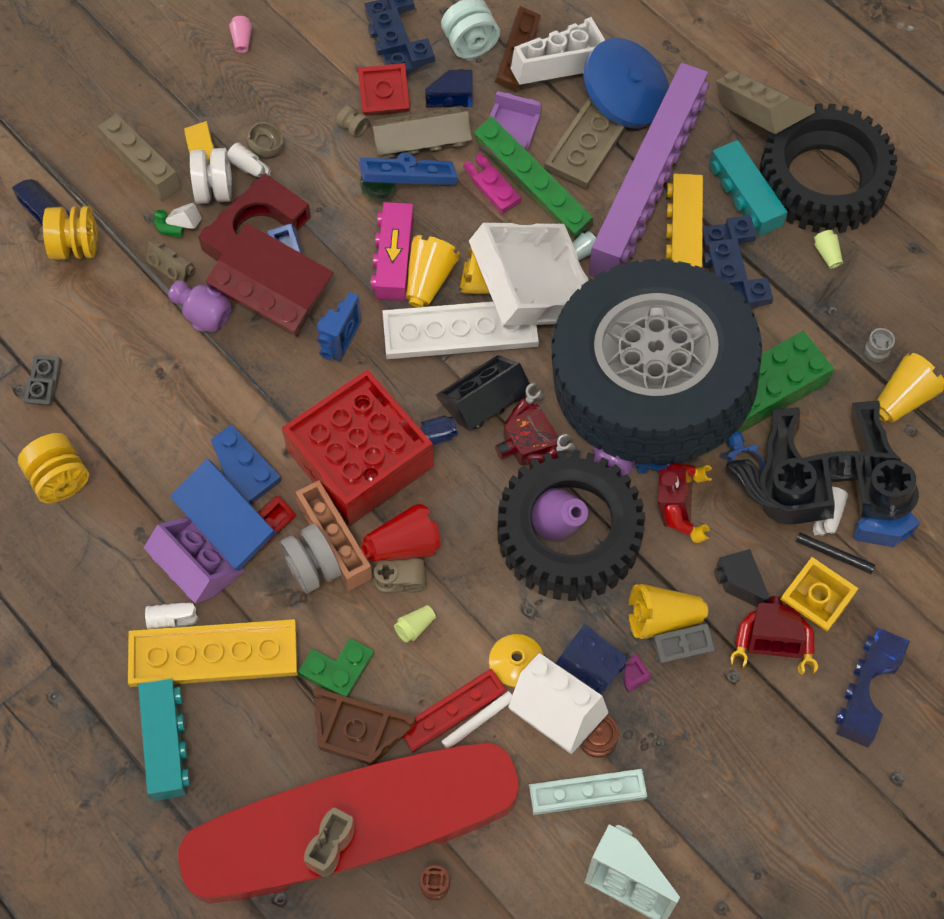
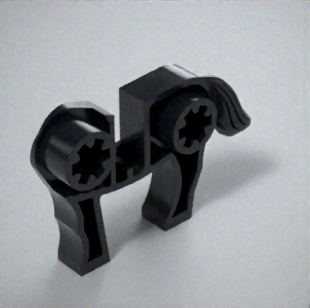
(801, 488)

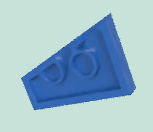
(244, 465)

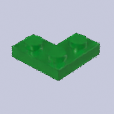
(337, 675)

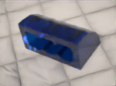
(35, 198)

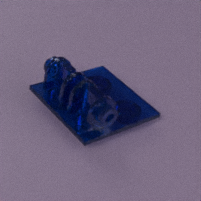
(592, 660)

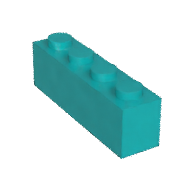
(747, 187)
(162, 739)

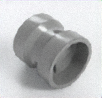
(879, 345)

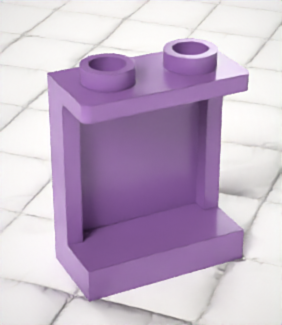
(517, 117)

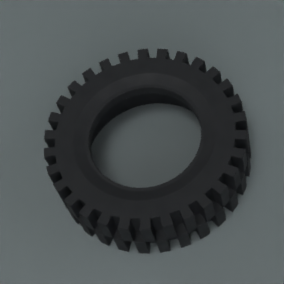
(843, 134)
(570, 572)

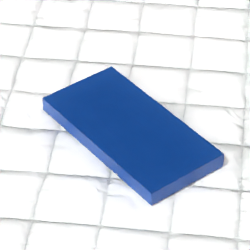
(223, 514)

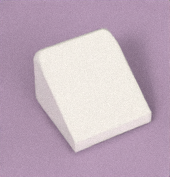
(185, 216)

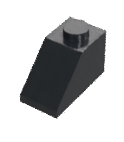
(741, 577)

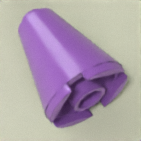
(558, 514)

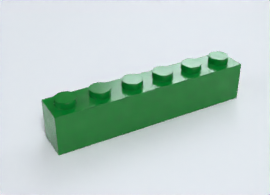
(533, 178)

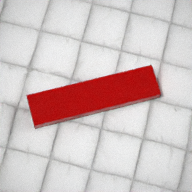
(454, 709)

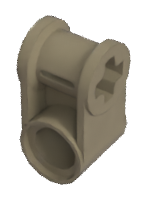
(403, 576)

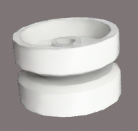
(207, 175)

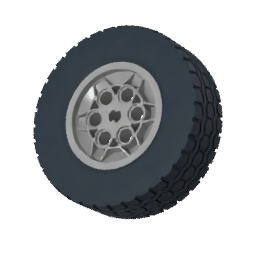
(655, 406)

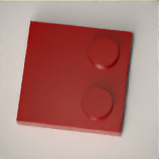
(383, 89)

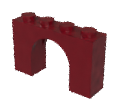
(263, 198)

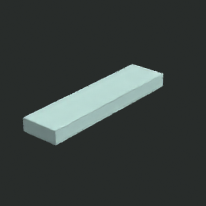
(587, 791)

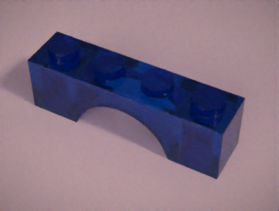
(861, 717)

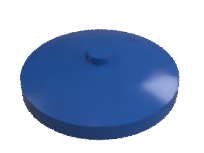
(625, 82)

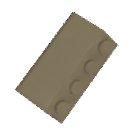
(760, 102)
(420, 131)

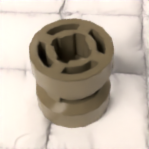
(351, 120)

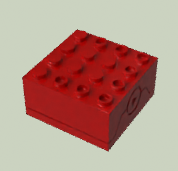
(359, 446)

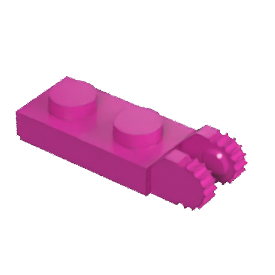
(492, 184)

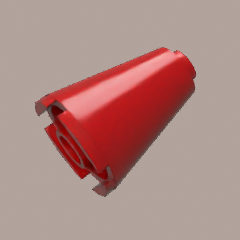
(403, 537)

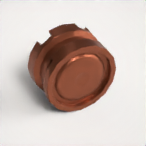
(602, 739)

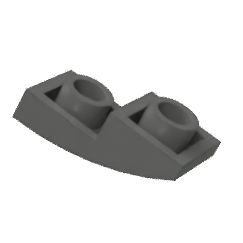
(43, 380)

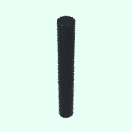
(835, 553)

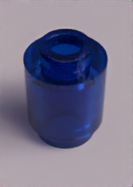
(439, 429)

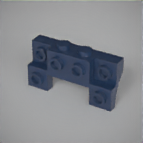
(391, 36)
(724, 258)

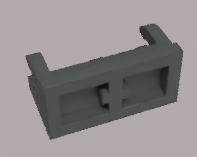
(682, 643)

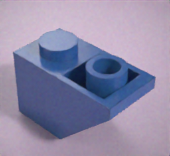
(885, 531)

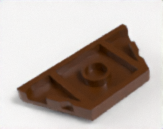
(357, 728)

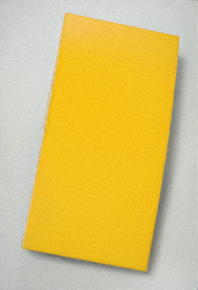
(199, 138)

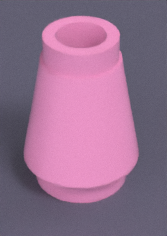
(241, 32)

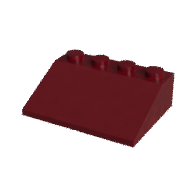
(269, 279)

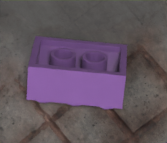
(190, 559)

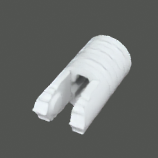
(247, 161)
(831, 525)
(170, 615)

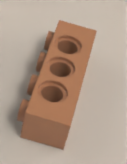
(320, 510)

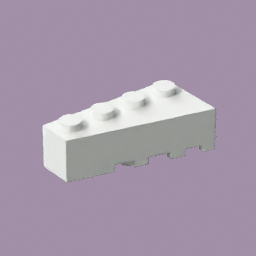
(556, 55)

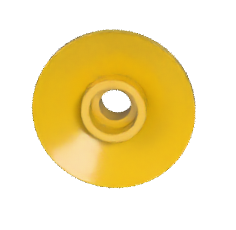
(501, 657)

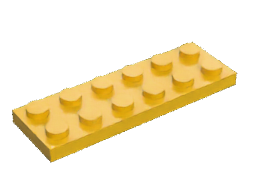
(213, 652)

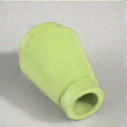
(829, 248)
(414, 623)

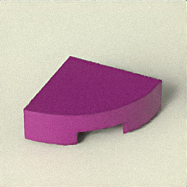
(635, 674)

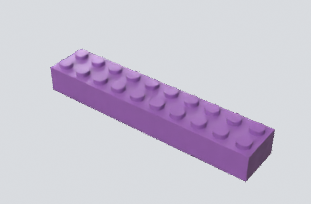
(650, 170)

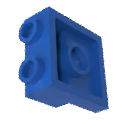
(339, 328)

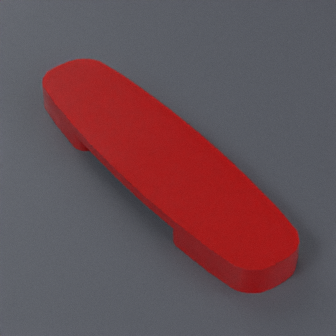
(393, 811)

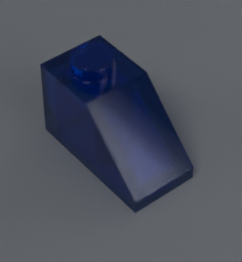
(451, 90)

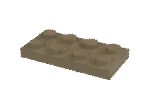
(584, 146)

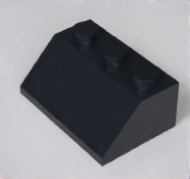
(484, 392)

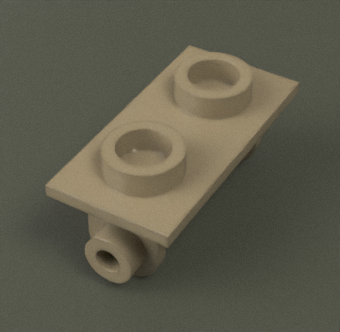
(164, 260)

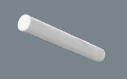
(477, 720)

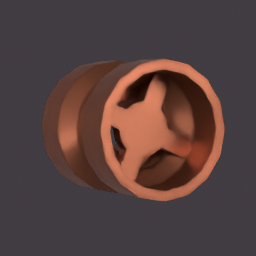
(434, 888)

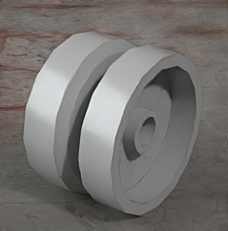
(312, 557)

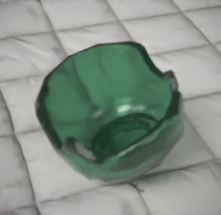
(377, 190)

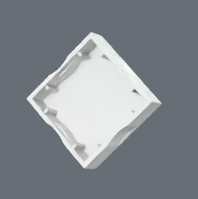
(528, 270)

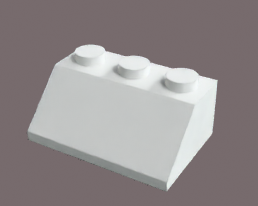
(557, 703)

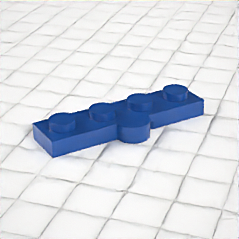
(407, 171)

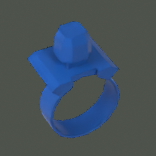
(736, 443)

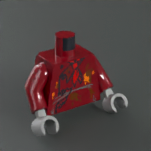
(530, 433)

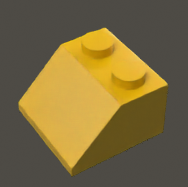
(819, 594)

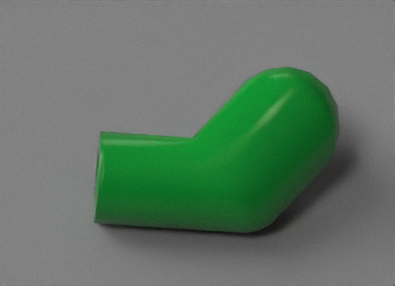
(166, 229)

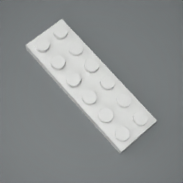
(452, 331)

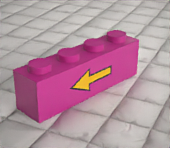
(393, 252)

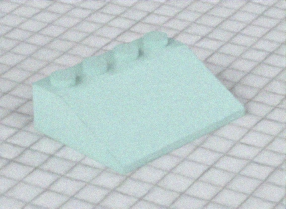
(630, 875)

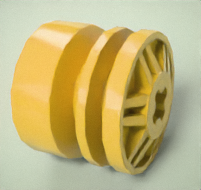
(66, 232)
(53, 468)

